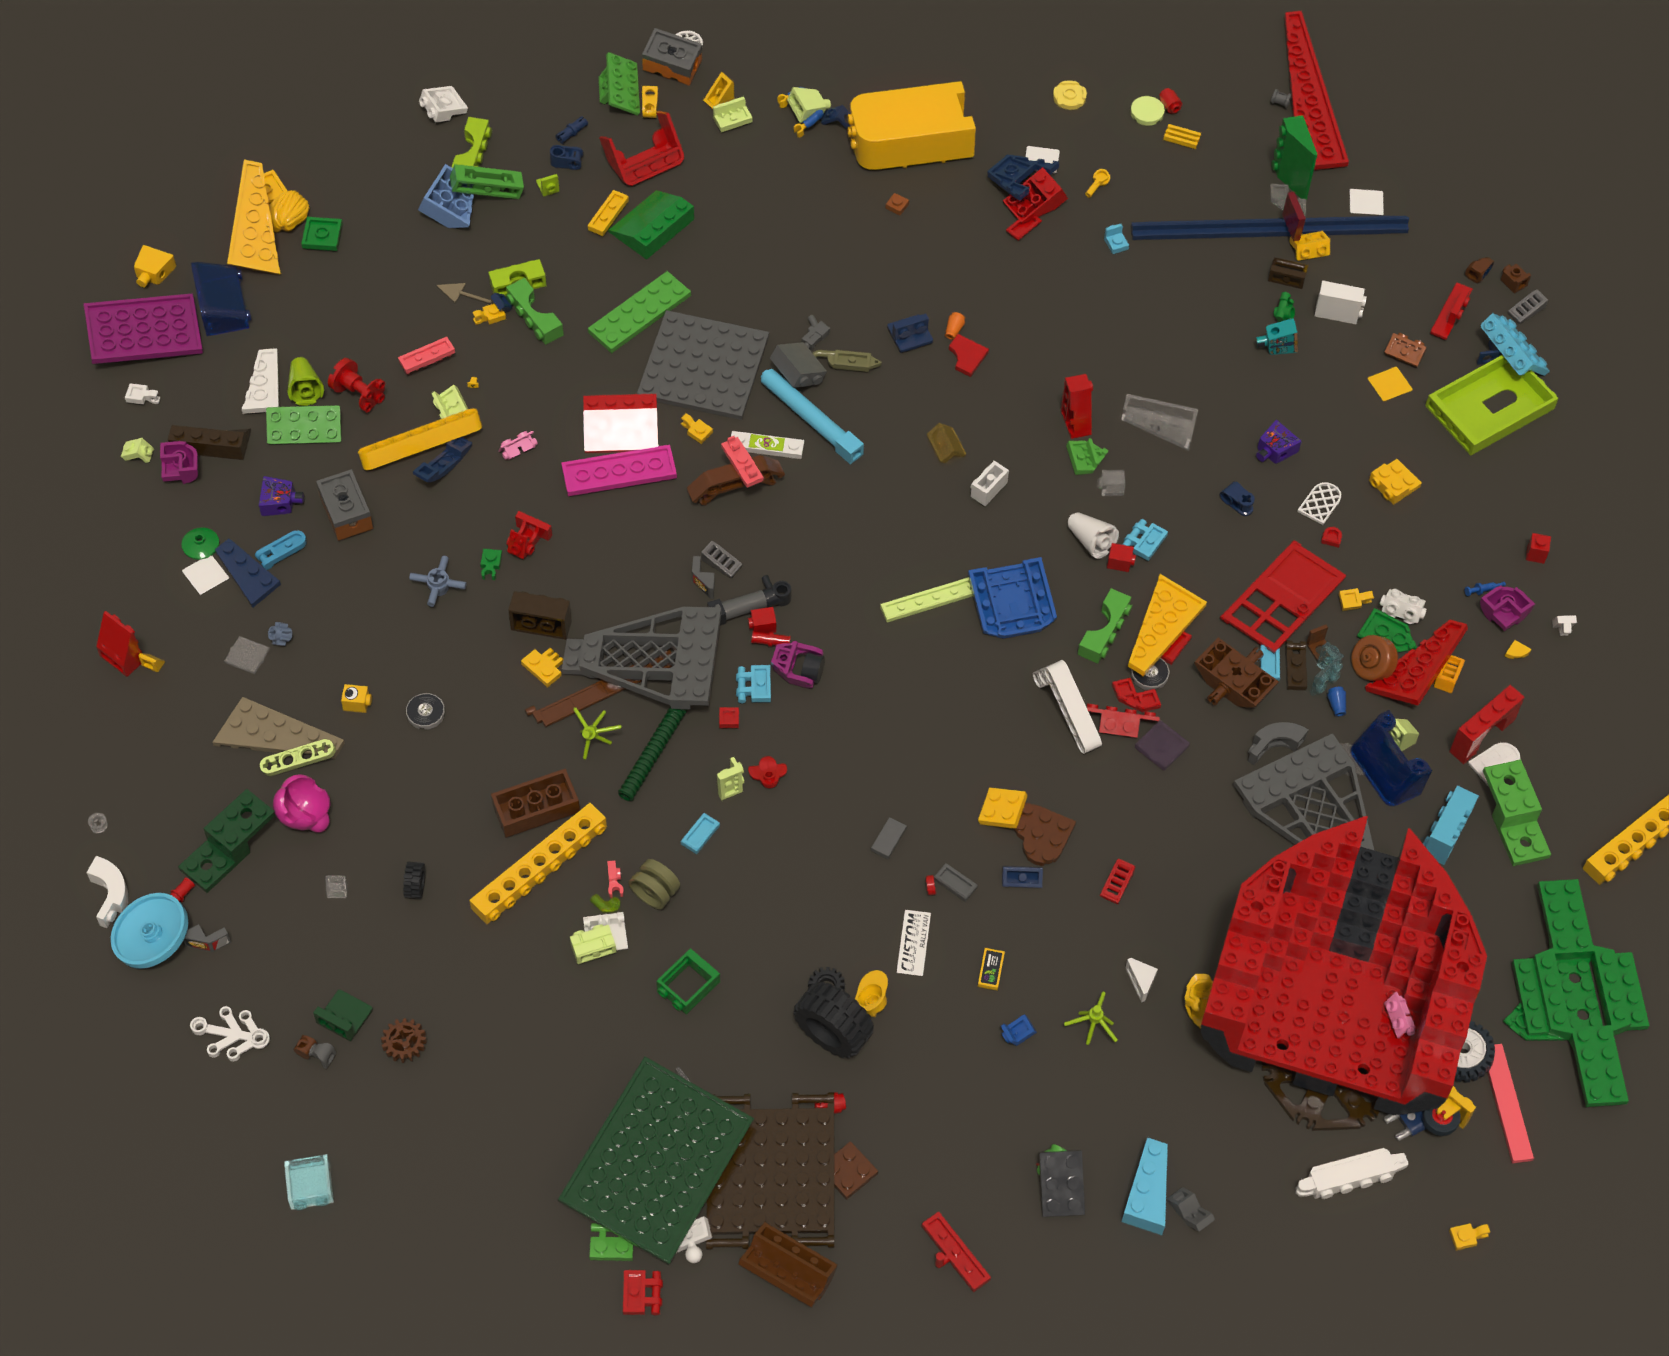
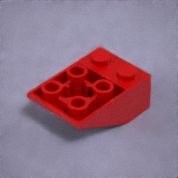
(1043, 197)
(118, 644)

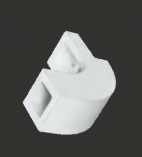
(108, 875)

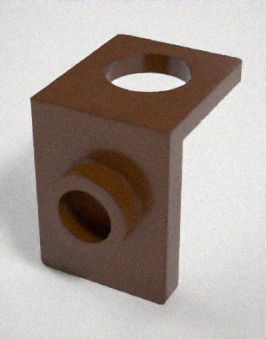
(1315, 639)

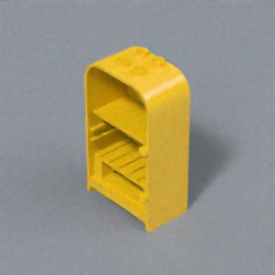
(911, 126)

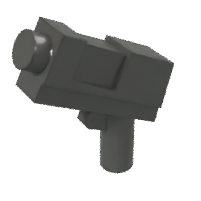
(816, 333)

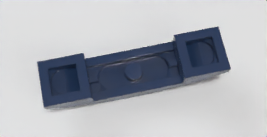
(444, 462)

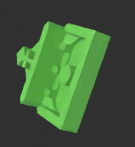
(1085, 456)

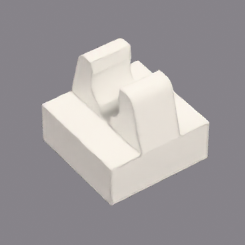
(1564, 624)

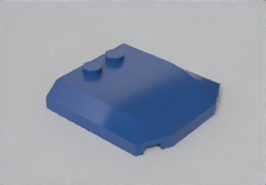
(1013, 599)

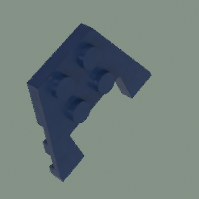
(1014, 169)

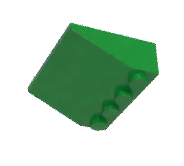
(1295, 155)
(653, 223)

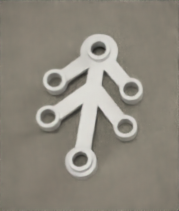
(233, 1034)

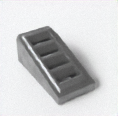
(1536, 298)
(717, 551)

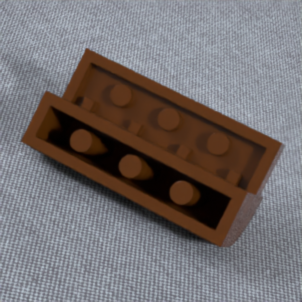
(788, 1265)

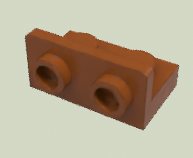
(1405, 349)

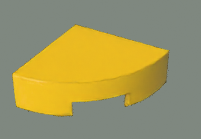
(1517, 650)

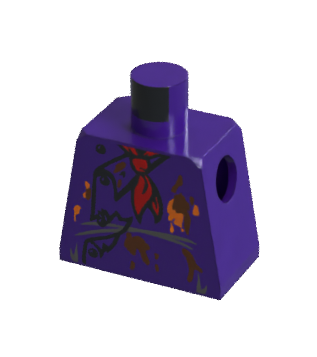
(1277, 444)
(278, 496)

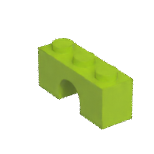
(531, 271)

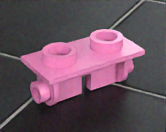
(511, 447)
(1397, 1012)

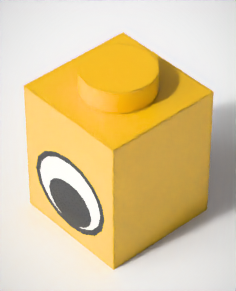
(356, 698)

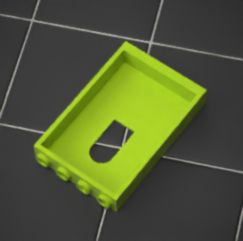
(1471, 422)

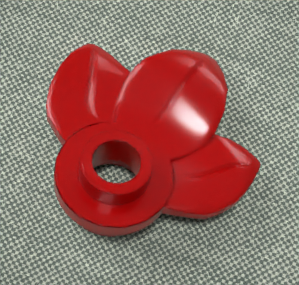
(768, 771)

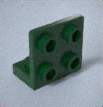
(343, 1015)

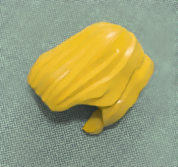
(288, 211)
(1197, 997)

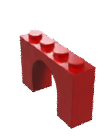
(1498, 713)

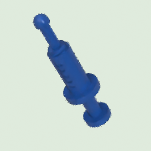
(1480, 588)

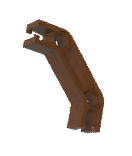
(726, 479)

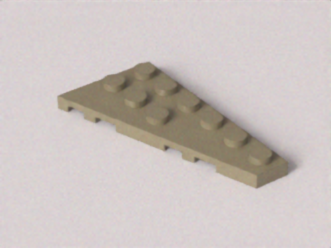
(269, 731)

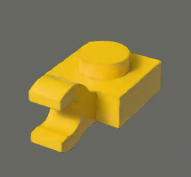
(490, 313)
(697, 430)
(1352, 599)
(1465, 1236)

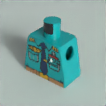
(1280, 338)

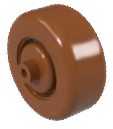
(1374, 658)

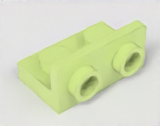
(730, 780)

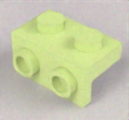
(731, 114)
(449, 402)

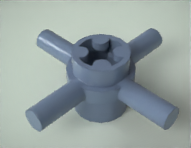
(438, 581)

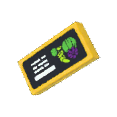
(991, 969)

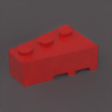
(1077, 405)

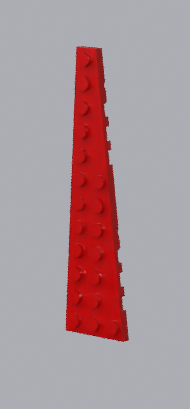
(1311, 96)

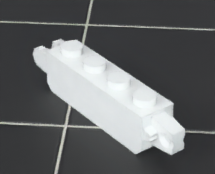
(1351, 1173)

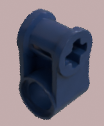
(564, 157)
(1238, 498)

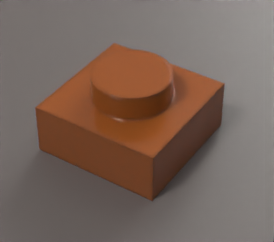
(897, 204)

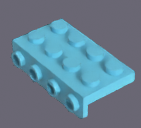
(1513, 345)

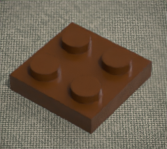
(852, 1170)

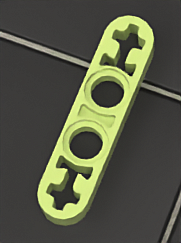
(298, 761)

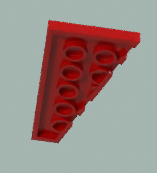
(1421, 666)

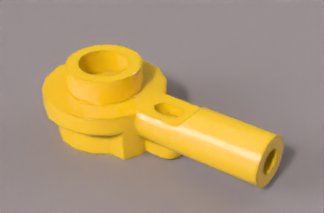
(1100, 177)

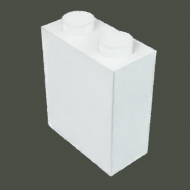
(1340, 302)

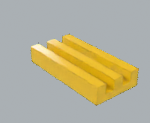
(1181, 136)

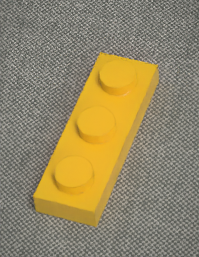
(608, 213)

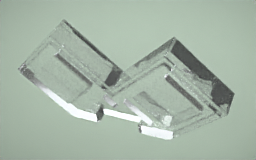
(1278, 196)

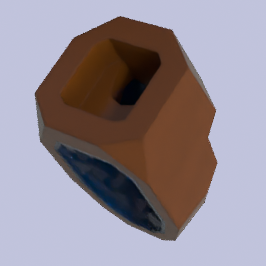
(1479, 269)

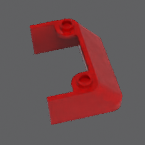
(663, 156)

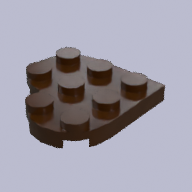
(1043, 834)

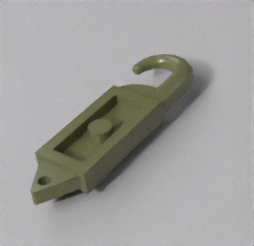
(849, 360)

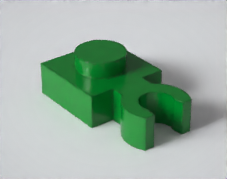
(490, 562)

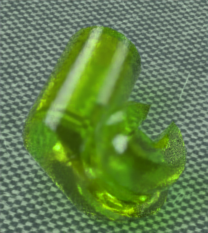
(606, 906)

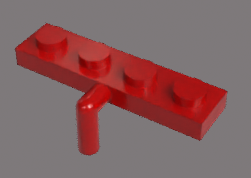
(955, 1252)

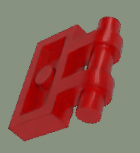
(634, 1292)

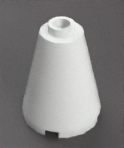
(1093, 534)

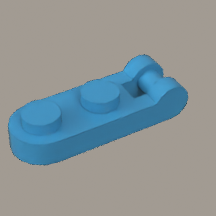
(281, 548)

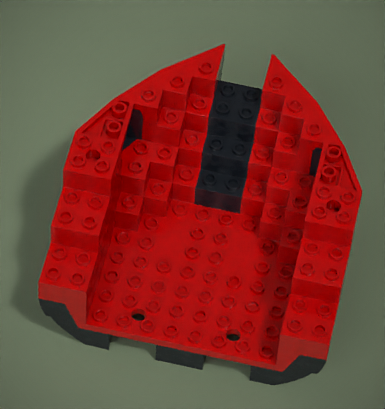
(1323, 948)

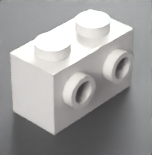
(989, 483)

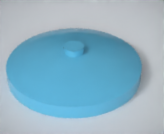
(149, 930)

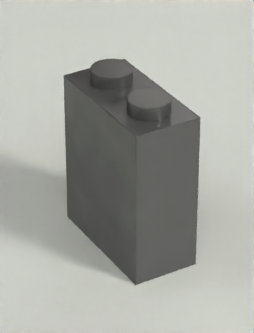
(798, 364)

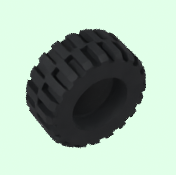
(833, 1019)

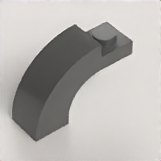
(1274, 735)

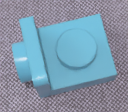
(1115, 239)

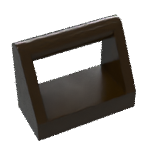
(1288, 276)

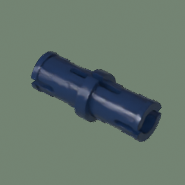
(571, 129)

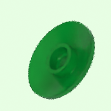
(200, 549)

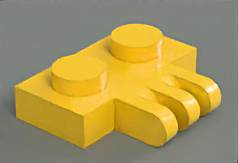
(543, 666)

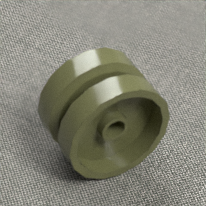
(654, 884)

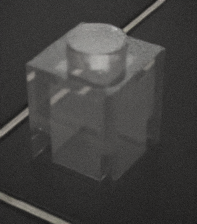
(1112, 483)

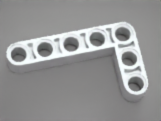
(1070, 703)

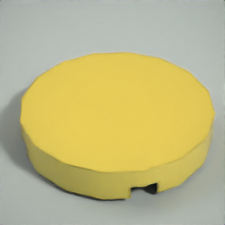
(1069, 95)

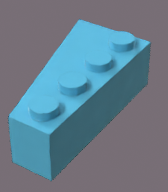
(1450, 824)
(1148, 1194)

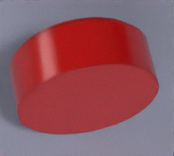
(930, 885)

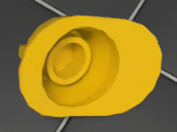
(872, 992)

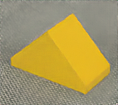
(721, 91)

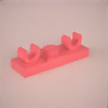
(426, 355)
(742, 461)

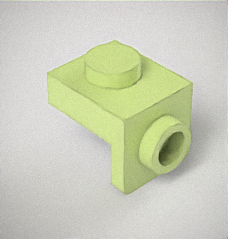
(137, 449)

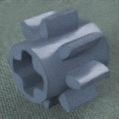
(280, 633)

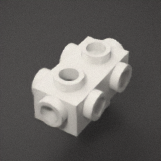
(1403, 606)

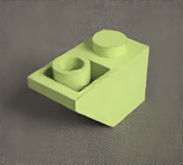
(1404, 734)

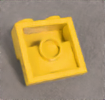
(1394, 481)

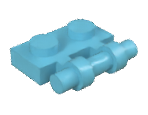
(1149, 542)
(760, 684)

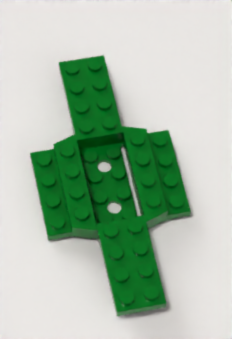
(1553, 1001)

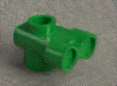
(1285, 309)

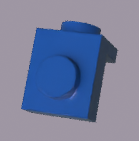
(1018, 1030)

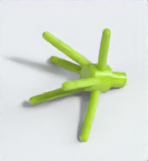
(591, 732)
(1095, 1016)

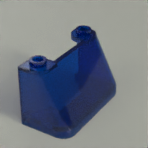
(220, 297)
(1386, 765)

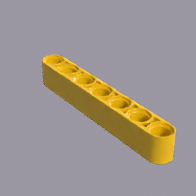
(420, 439)

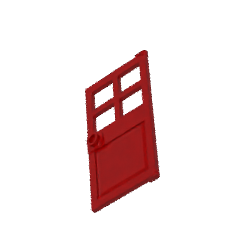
(1293, 581)

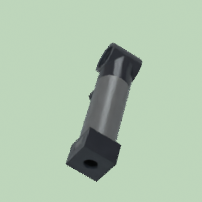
(756, 600)

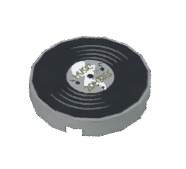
(1154, 678)
(425, 711)

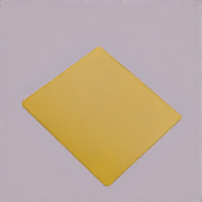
(1390, 383)

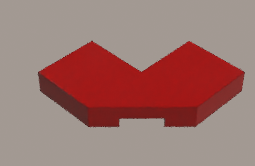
(1140, 701)

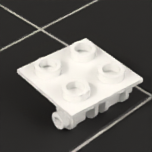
(616, 925)

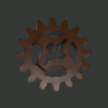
(404, 1030)

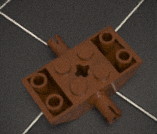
(1234, 675)

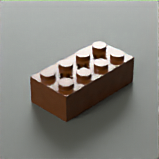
(535, 802)

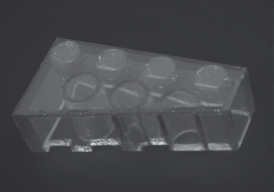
(1161, 418)

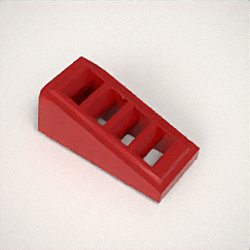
(1120, 869)

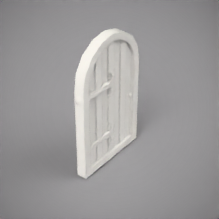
(1495, 755)

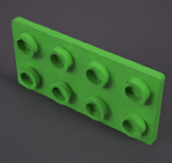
(620, 84)
(303, 424)

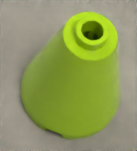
(304, 383)

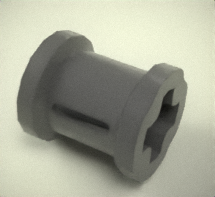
(1281, 98)

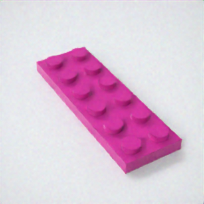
(619, 470)

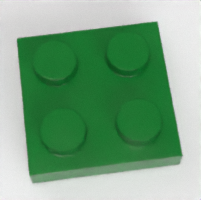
(322, 233)

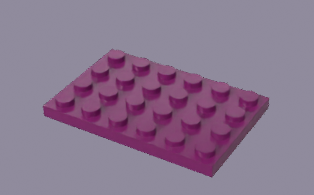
(142, 328)

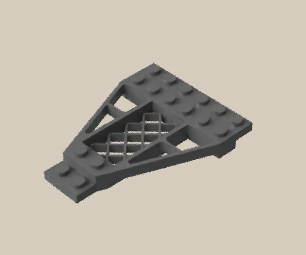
(693, 649)
(1296, 775)

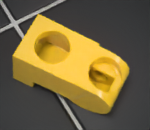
(649, 102)

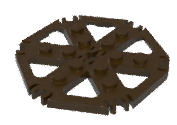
(1313, 1102)

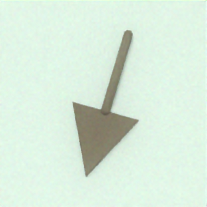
(454, 290)

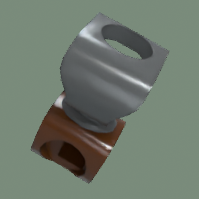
(308, 1047)

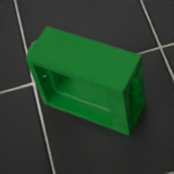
(697, 963)

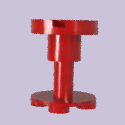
(347, 378)

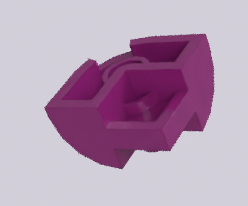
(178, 461)
(1506, 606)

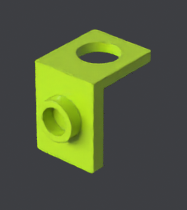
(548, 185)

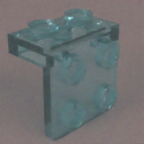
(1331, 663)

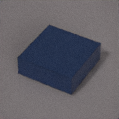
(501, 302)

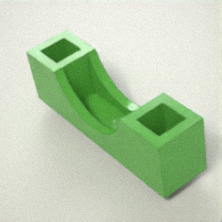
(545, 325)
(1095, 643)

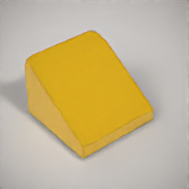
(151, 662)

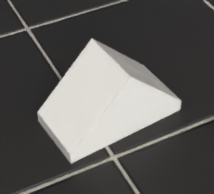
(1141, 977)

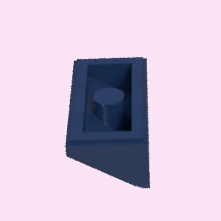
(1022, 876)

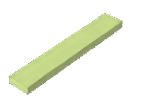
(926, 600)

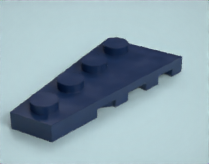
(250, 576)

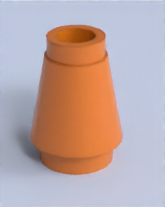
(954, 325)

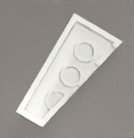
(264, 383)

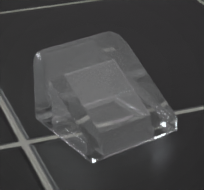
(336, 886)

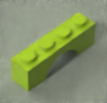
(476, 133)

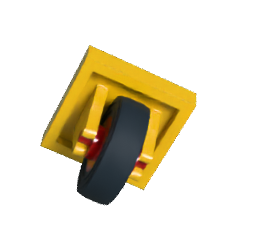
(1453, 1113)

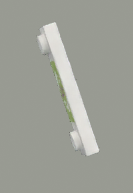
(771, 445)

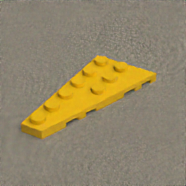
(252, 232)
(1166, 619)

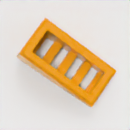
(1449, 674)

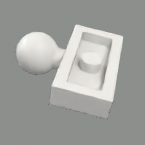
(697, 1234)

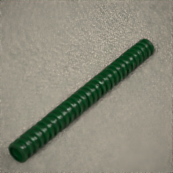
(650, 754)

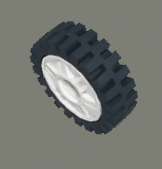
(1480, 1054)

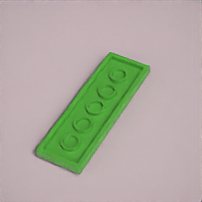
(639, 312)

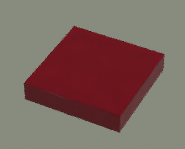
(1293, 216)

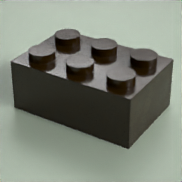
(540, 615)

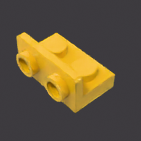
(1311, 245)

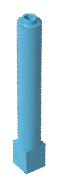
(845, 443)

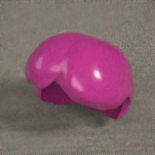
(302, 804)

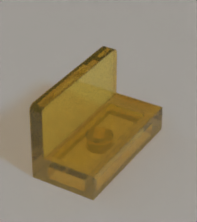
(945, 442)

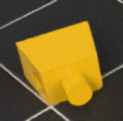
(153, 266)

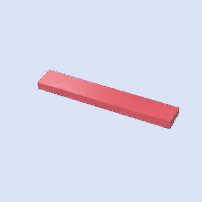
(1509, 1108)

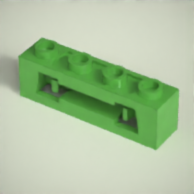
(486, 181)

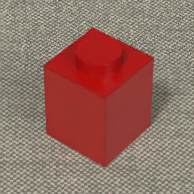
(1538, 548)
(1121, 557)
(762, 620)

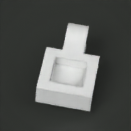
(139, 393)

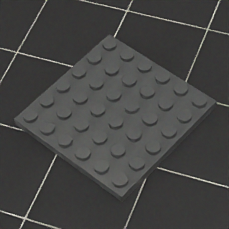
(704, 364)

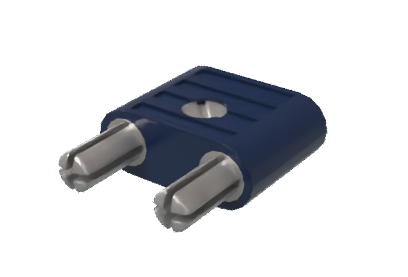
(1412, 1122)

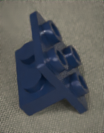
(911, 332)

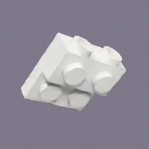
(442, 103)

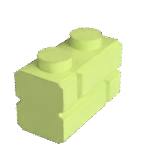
(592, 943)

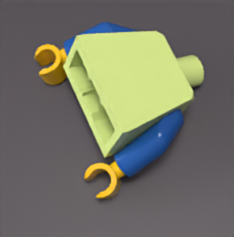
(807, 106)

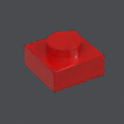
(729, 717)

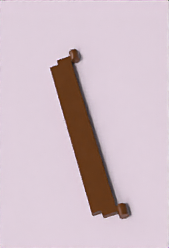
(582, 699)

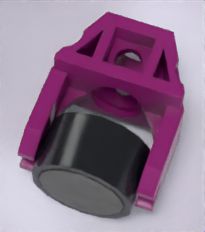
(785, 658)

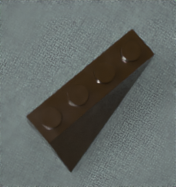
(213, 442)

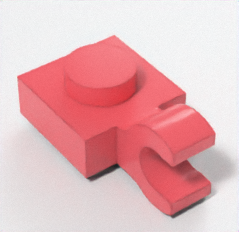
(614, 875)

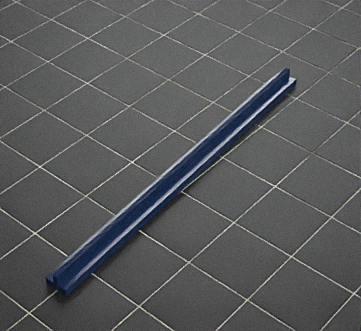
(1267, 227)

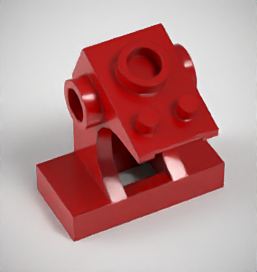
(529, 529)

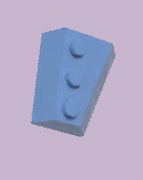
(445, 206)

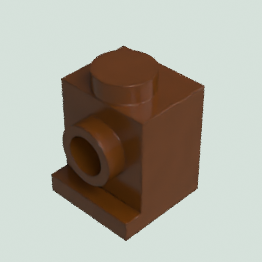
(1515, 278)

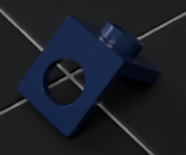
(834, 114)
(1494, 352)

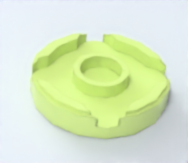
(1147, 110)

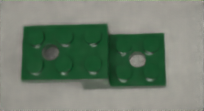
(226, 840)

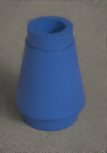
(1337, 699)

